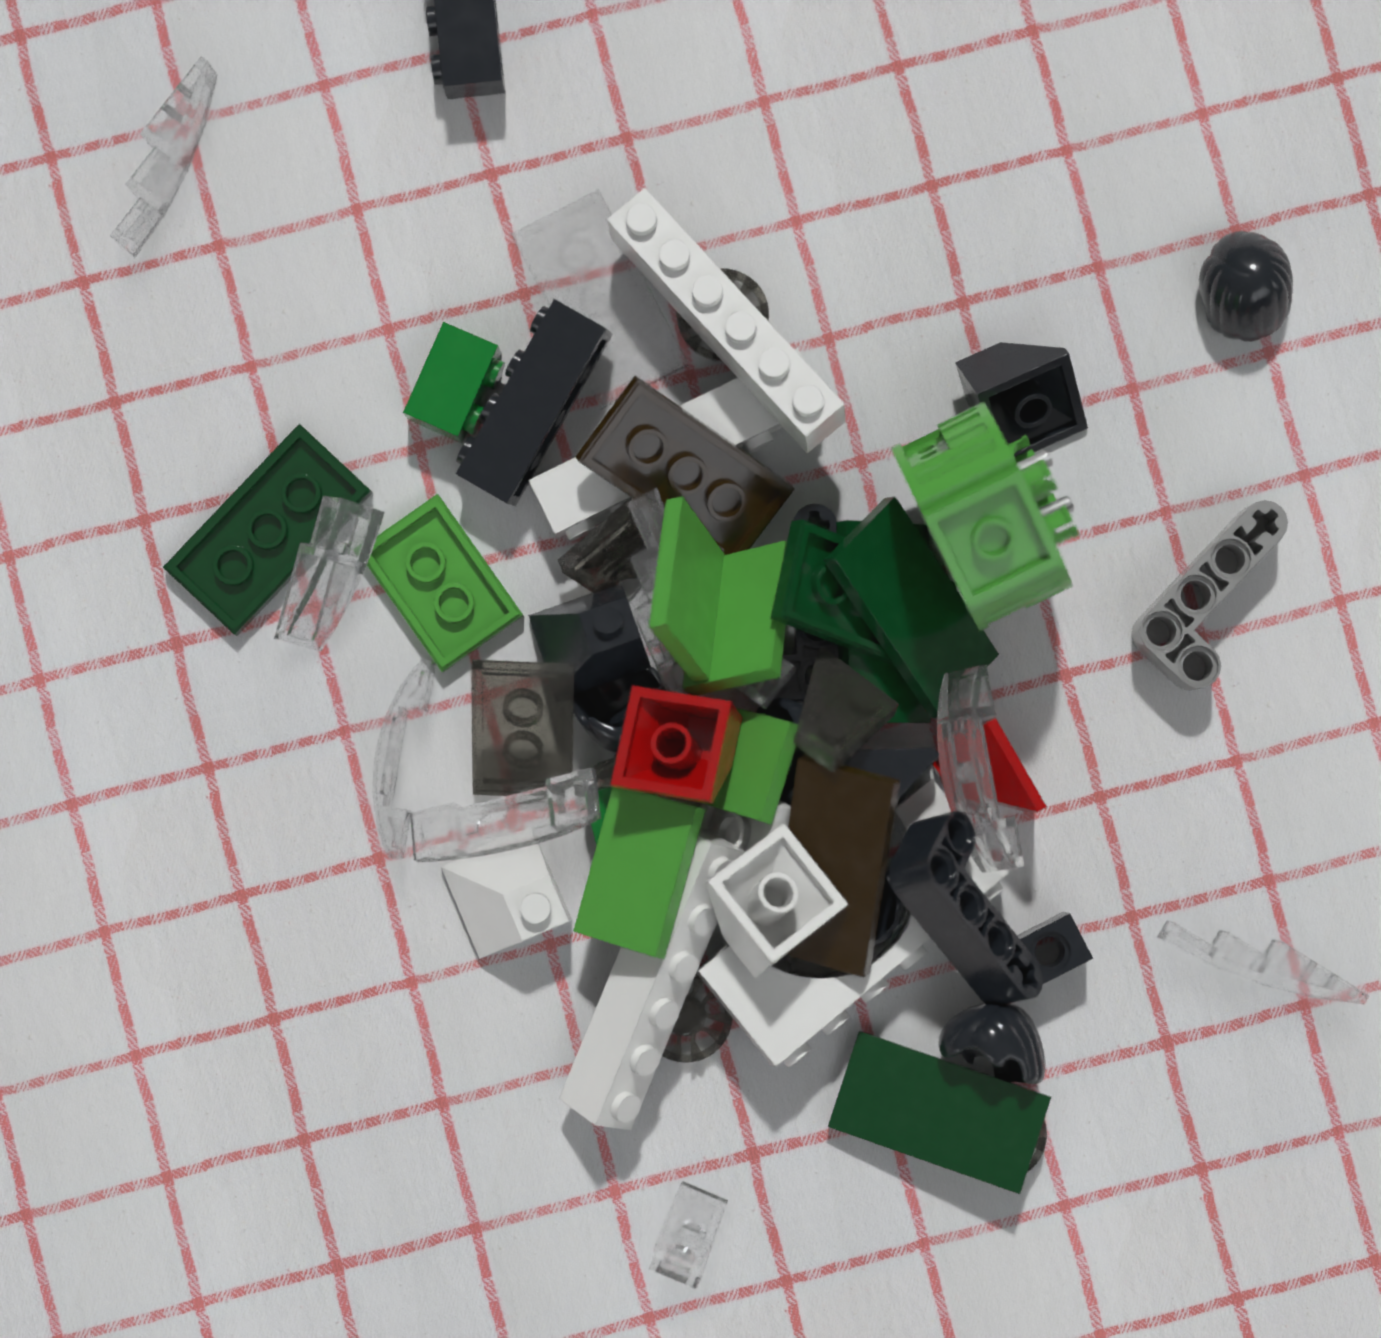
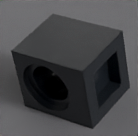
(1071, 944)

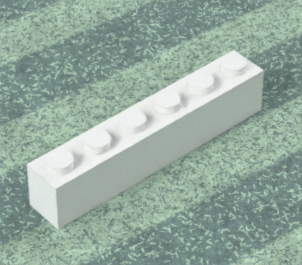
(726, 320)
(577, 496)
(644, 1003)

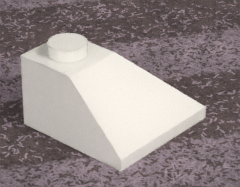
(506, 897)
(771, 900)

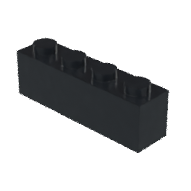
(468, 47)
(533, 402)

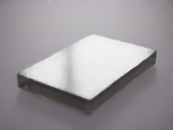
(520, 724)

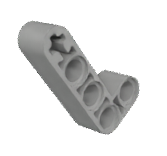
(1214, 587)

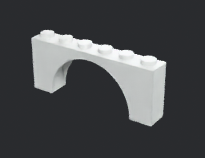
(785, 1009)

